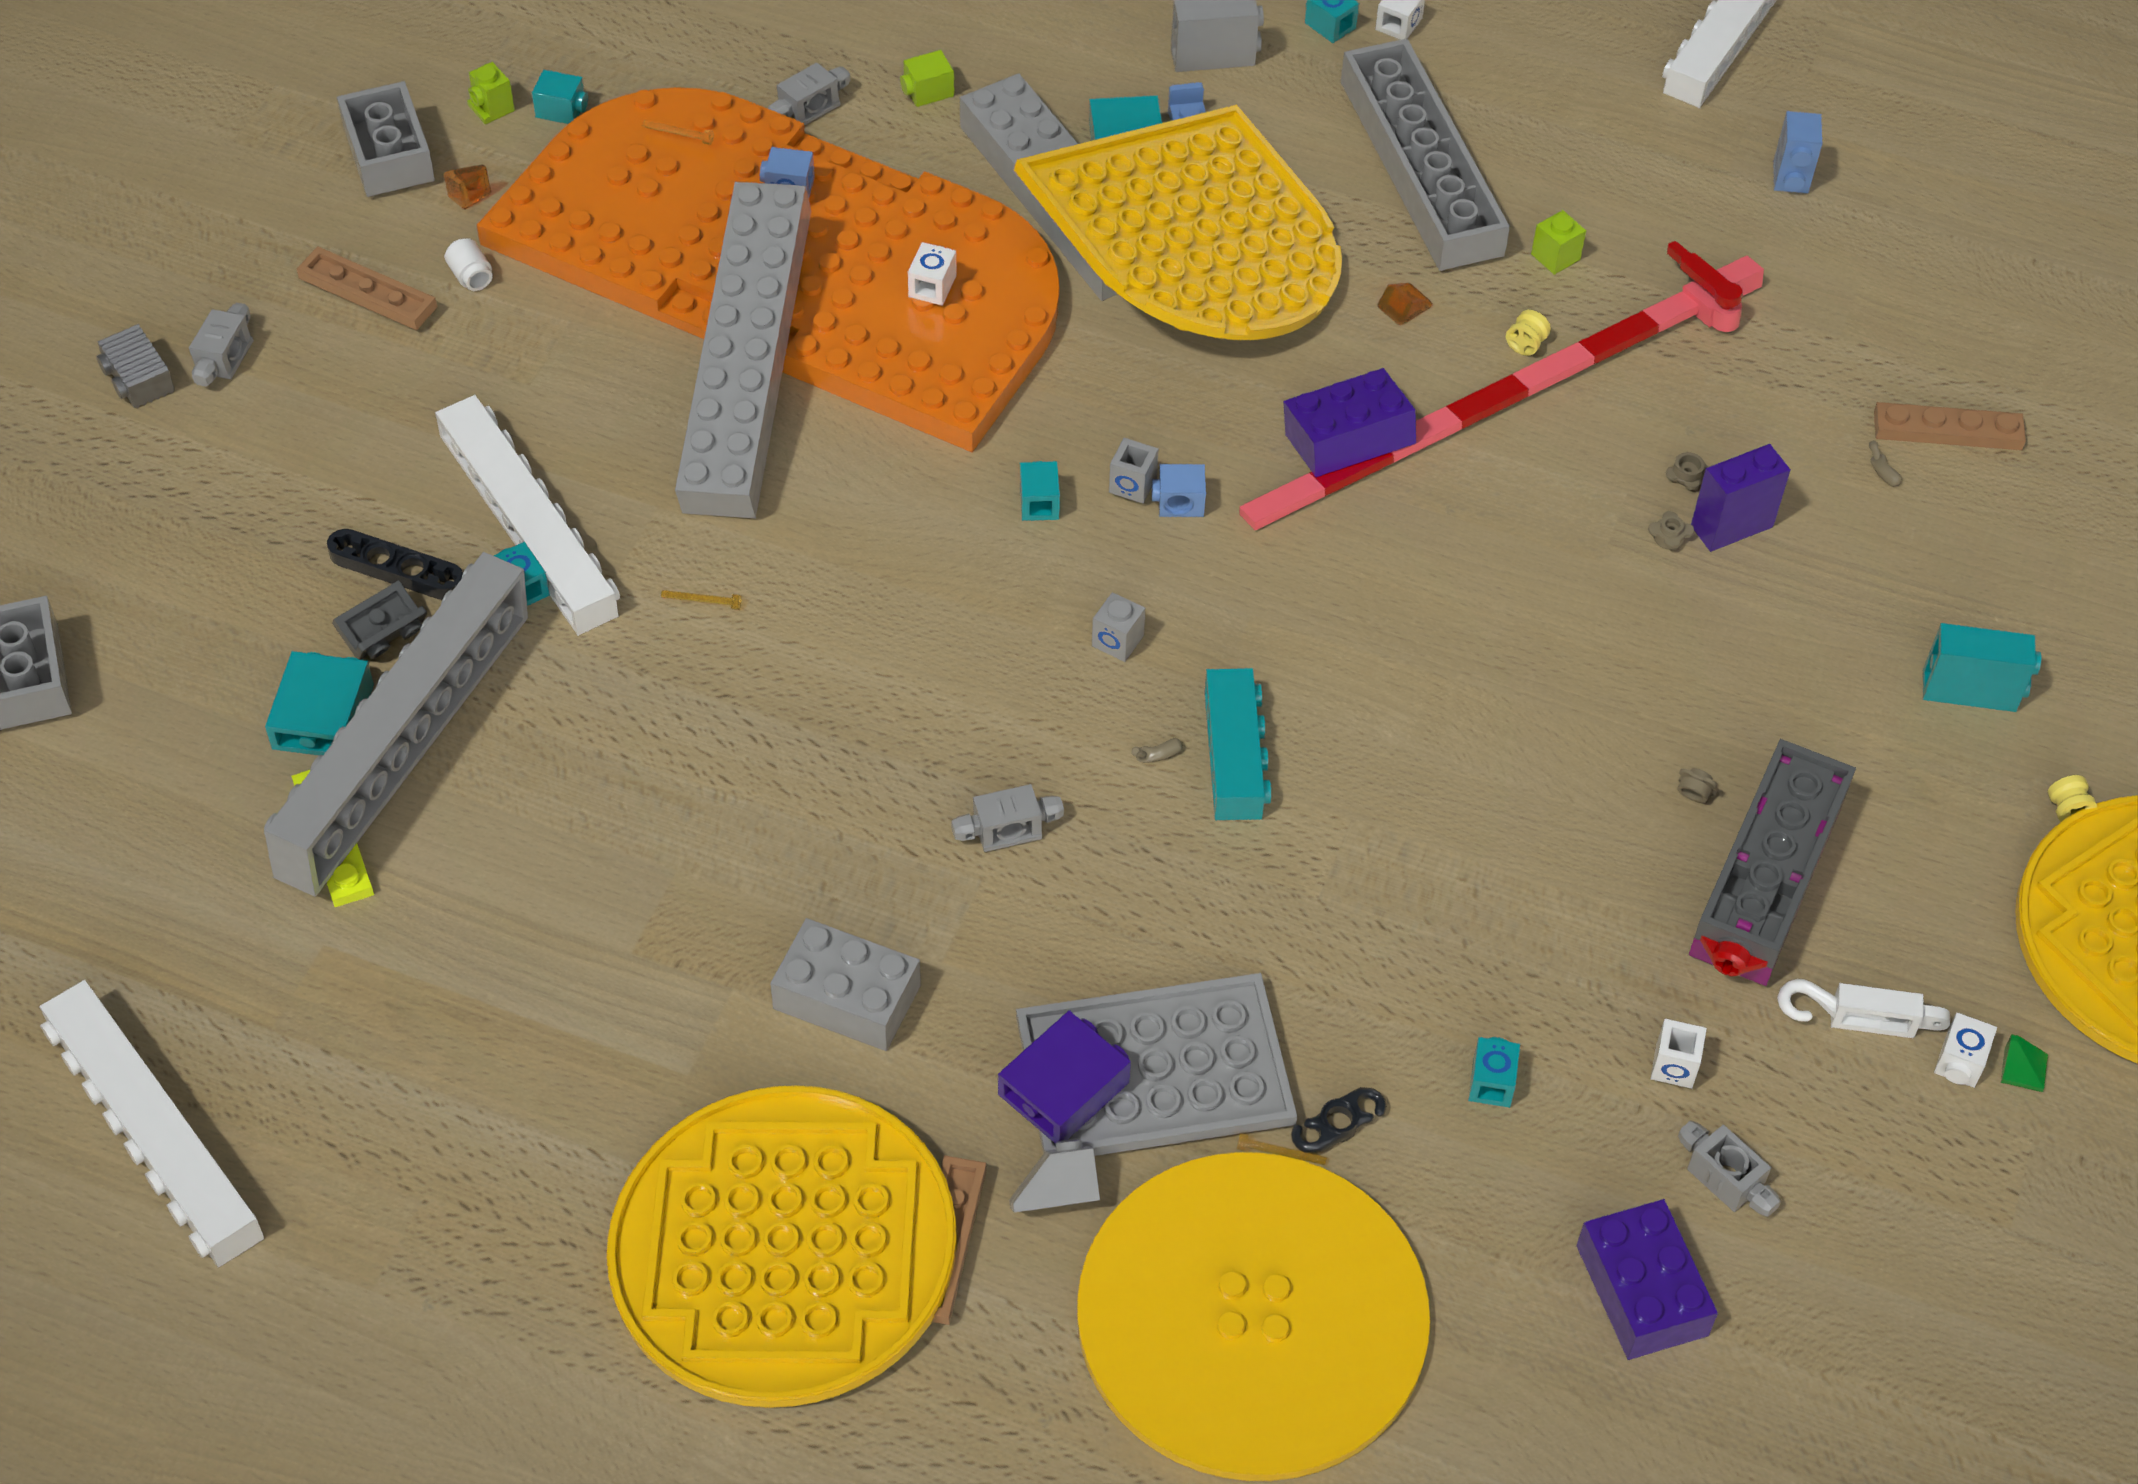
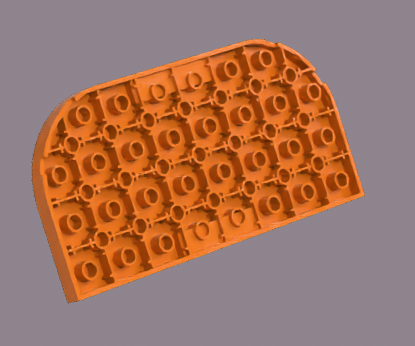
(647, 224)

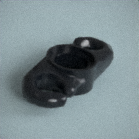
(1330, 1135)

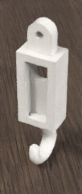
(1867, 1008)

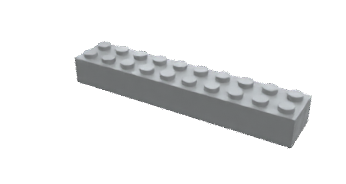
(743, 351)
(396, 724)

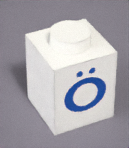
(1399, 17)
(932, 273)
(1965, 1050)
(1678, 1053)

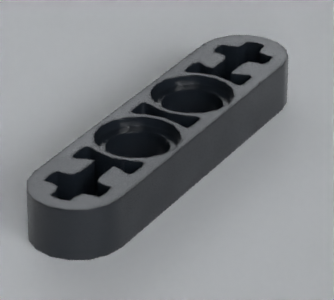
(393, 568)

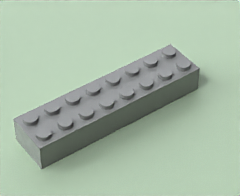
(1014, 123)
(1424, 155)

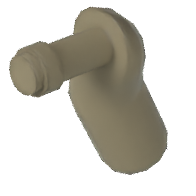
(1882, 467)
(1157, 753)

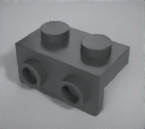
(380, 620)

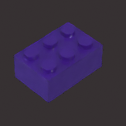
(1350, 422)
(1646, 1279)

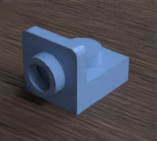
(1185, 100)

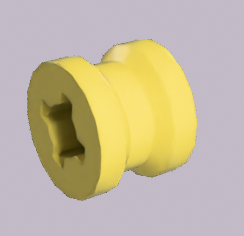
(1528, 332)
(2070, 796)

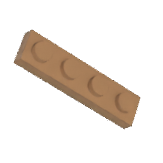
(367, 288)
(1949, 426)
(965, 1185)

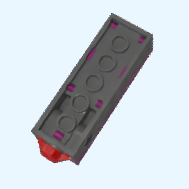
(1771, 862)

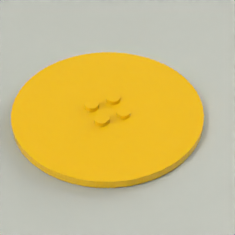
(2082, 922)
(781, 1246)
(1253, 1316)

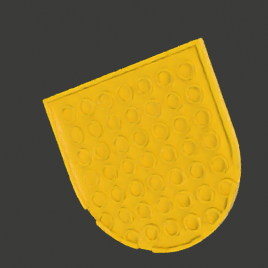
(1194, 224)

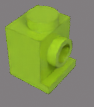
(490, 93)

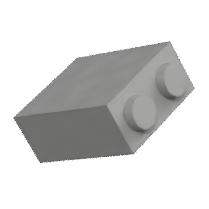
(1215, 34)

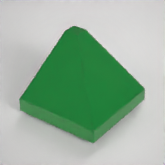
(2024, 1064)

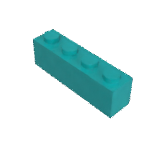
(1235, 744)

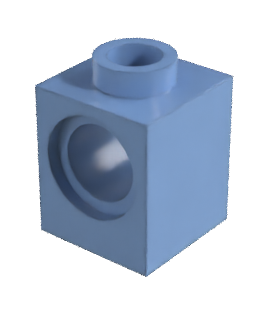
(1180, 490)

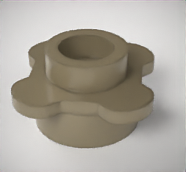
(1687, 470)
(1670, 531)
(1696, 785)

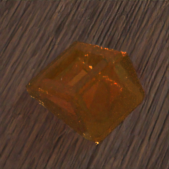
(467, 185)
(1403, 302)

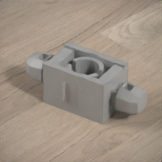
(810, 93)
(220, 344)
(1007, 818)
(1730, 1187)

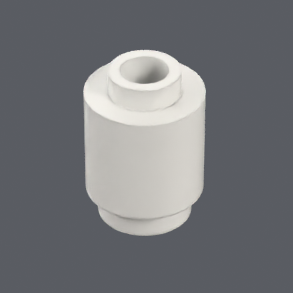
(468, 264)

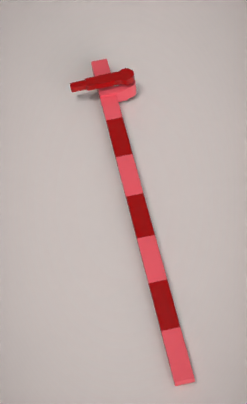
(1711, 297)

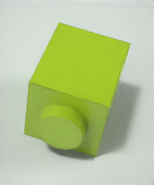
(928, 78)
(1558, 242)

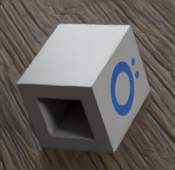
(1133, 470)
(1118, 627)

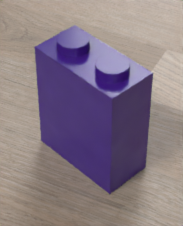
(1740, 497)
(1064, 1077)

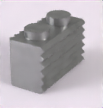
(135, 366)

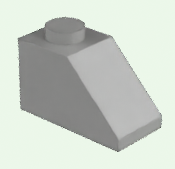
(1059, 1178)

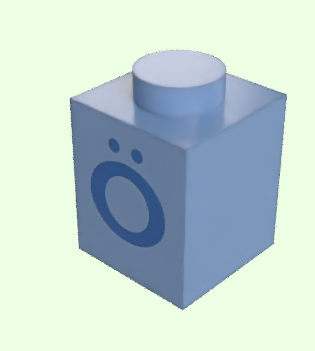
(788, 168)

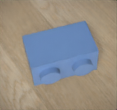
(1797, 152)

